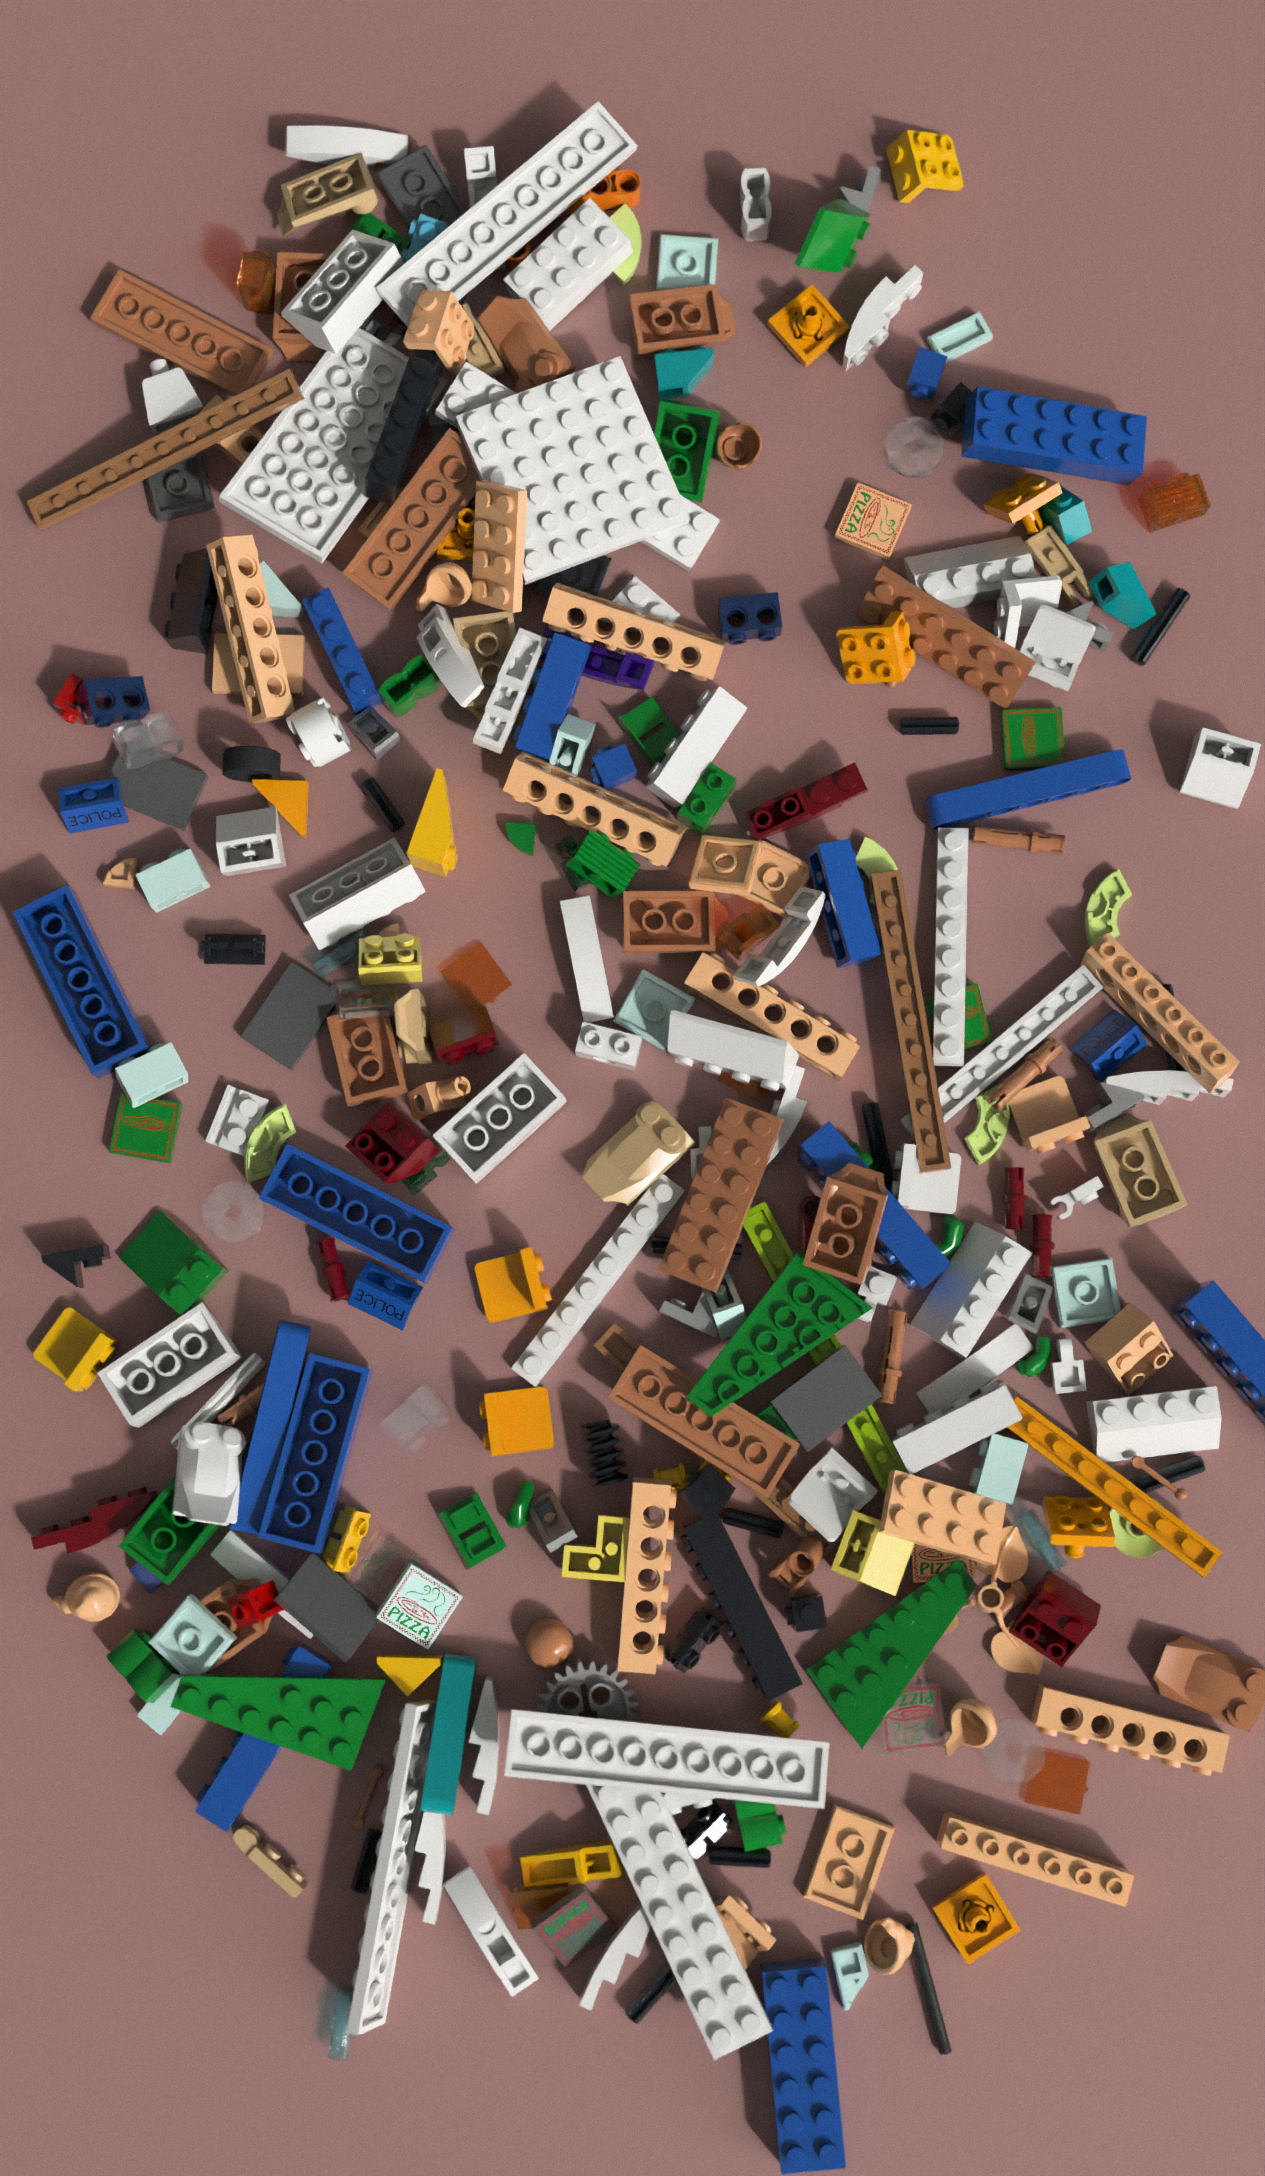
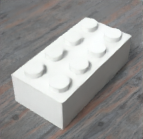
(569, 263)
(500, 1118)

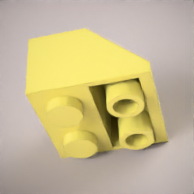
(390, 959)
(872, 1556)

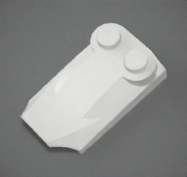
(208, 1473)

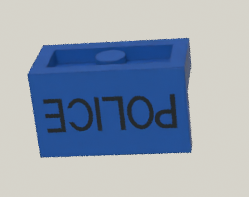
(92, 805)
(1109, 1045)
(384, 1295)

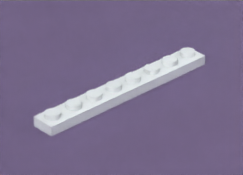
(950, 947)
(1014, 1043)
(597, 1280)

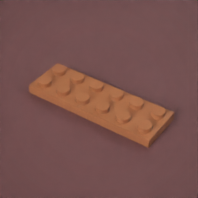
(181, 335)
(416, 522)
(948, 638)
(721, 1195)
(728, 1439)

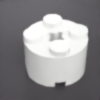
(320, 733)

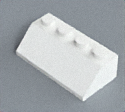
(343, 291)
(970, 572)
(357, 893)
(731, 1050)
(970, 1289)
(169, 1365)
(1155, 1424)

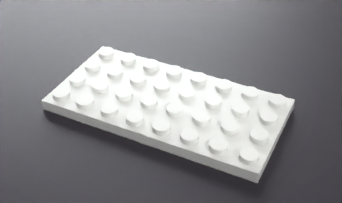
(314, 459)

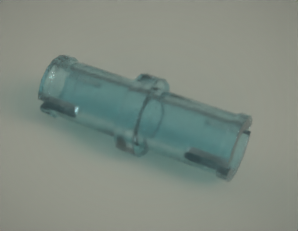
(339, 955)
(1040, 1541)
(340, 2037)

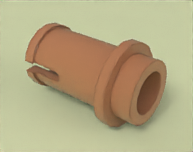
(1014, 1596)

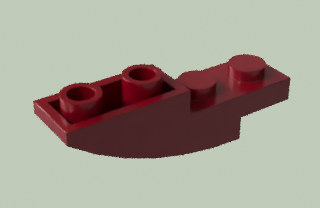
(806, 802)
(107, 1520)

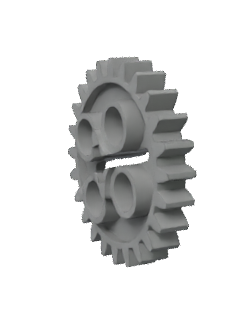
(613, 1706)

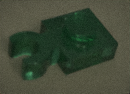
(420, 1180)

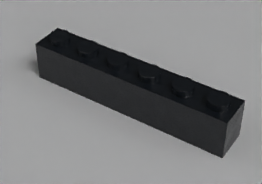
(403, 426)
(742, 1606)

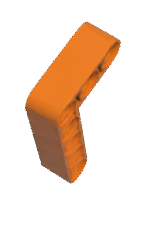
(611, 199)

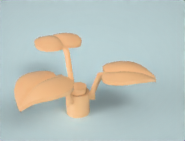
(1011, 1565)

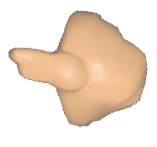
(445, 585)
(90, 1597)
(971, 1725)
(887, 1945)

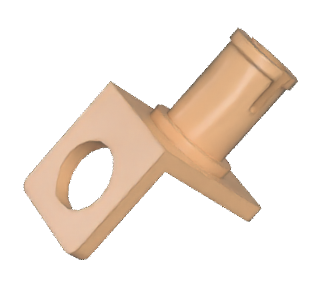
(439, 1096)

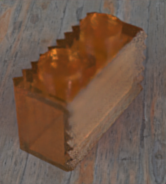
(257, 282)
(1173, 501)

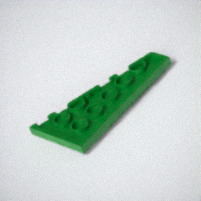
(786, 1323)
(878, 1662)
(296, 1712)

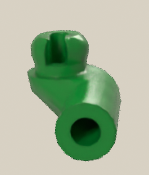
(1038, 1361)

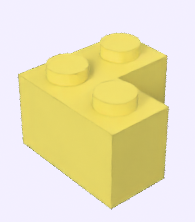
(605, 1559)

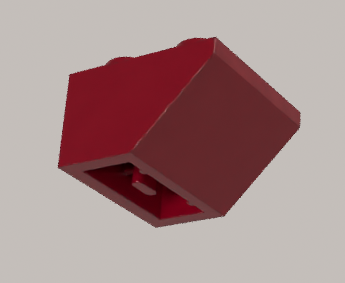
(463, 1036)
(391, 1146)
(1055, 1618)

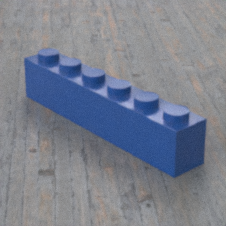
(251, 1756)

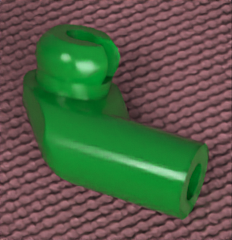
(953, 1234)
(520, 1506)

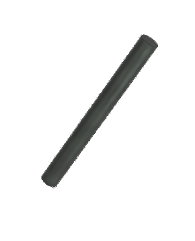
(929, 1991)

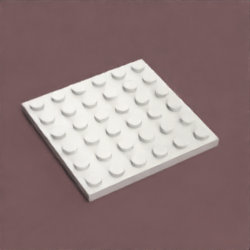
(585, 465)

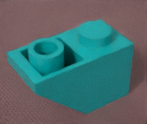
(681, 371)
(1066, 516)
(1122, 595)

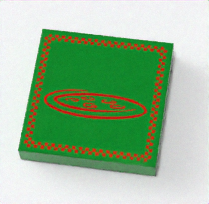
(1032, 738)
(976, 1025)
(146, 1130)

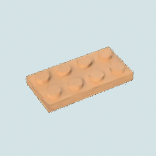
(499, 545)
(942, 1517)

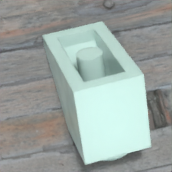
(279, 597)
(572, 744)
(726, 1307)

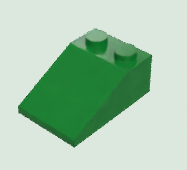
(834, 237)
(687, 443)
(173, 1264)
(164, 1540)

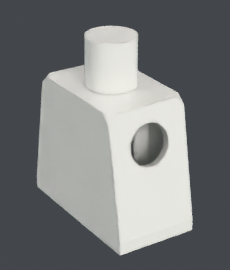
(168, 397)

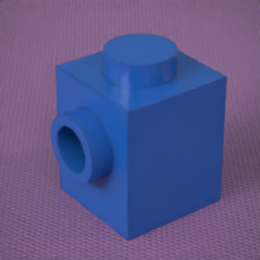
(926, 374)
(612, 767)

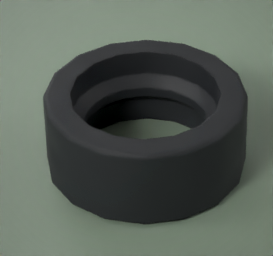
(250, 763)

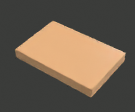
(224, 671)
(848, 1861)

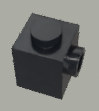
(950, 413)
(706, 1491)
(806, 1612)

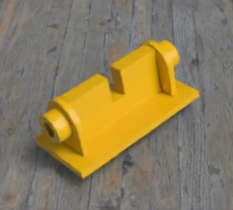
(343, 1553)

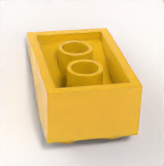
(433, 838)

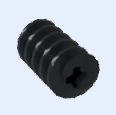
(604, 1452)

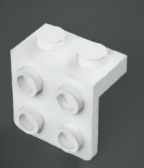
(1020, 603)
(1056, 645)
(926, 1191)
(831, 1494)

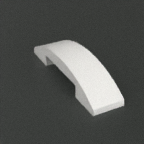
(480, 174)
(788, 941)
(976, 1369)

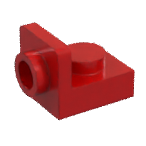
(68, 700)
(255, 1605)

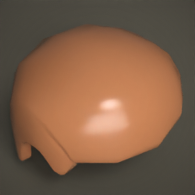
(738, 445)
(548, 1642)

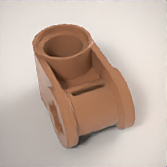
(795, 1568)

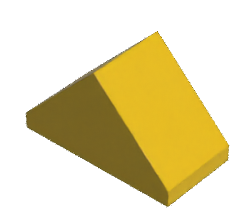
(407, 1669)

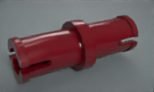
(1014, 1197)
(1042, 1245)
(332, 1269)

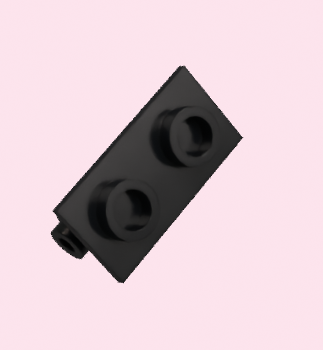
(234, 949)
(688, 1651)
(708, 1822)

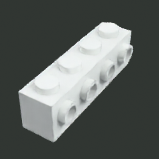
(695, 747)
(956, 1428)

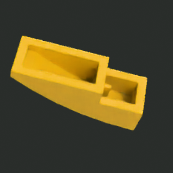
(572, 1864)

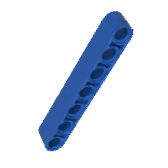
(1027, 789)
(270, 1424)

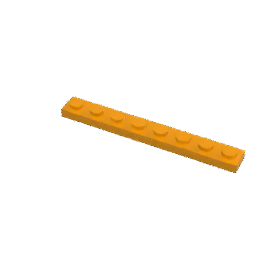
(1115, 1490)

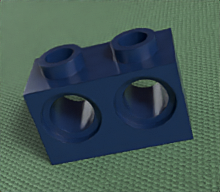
(748, 609)
(111, 694)

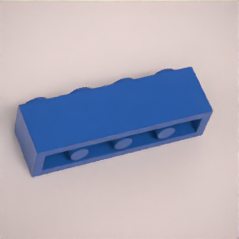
(342, 650)
(553, 695)
(845, 904)

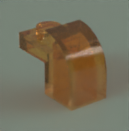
(748, 932)

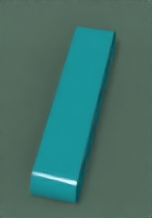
(448, 1734)

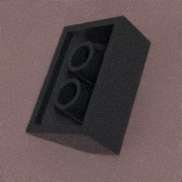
(193, 604)

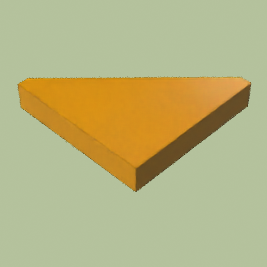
(289, 798)

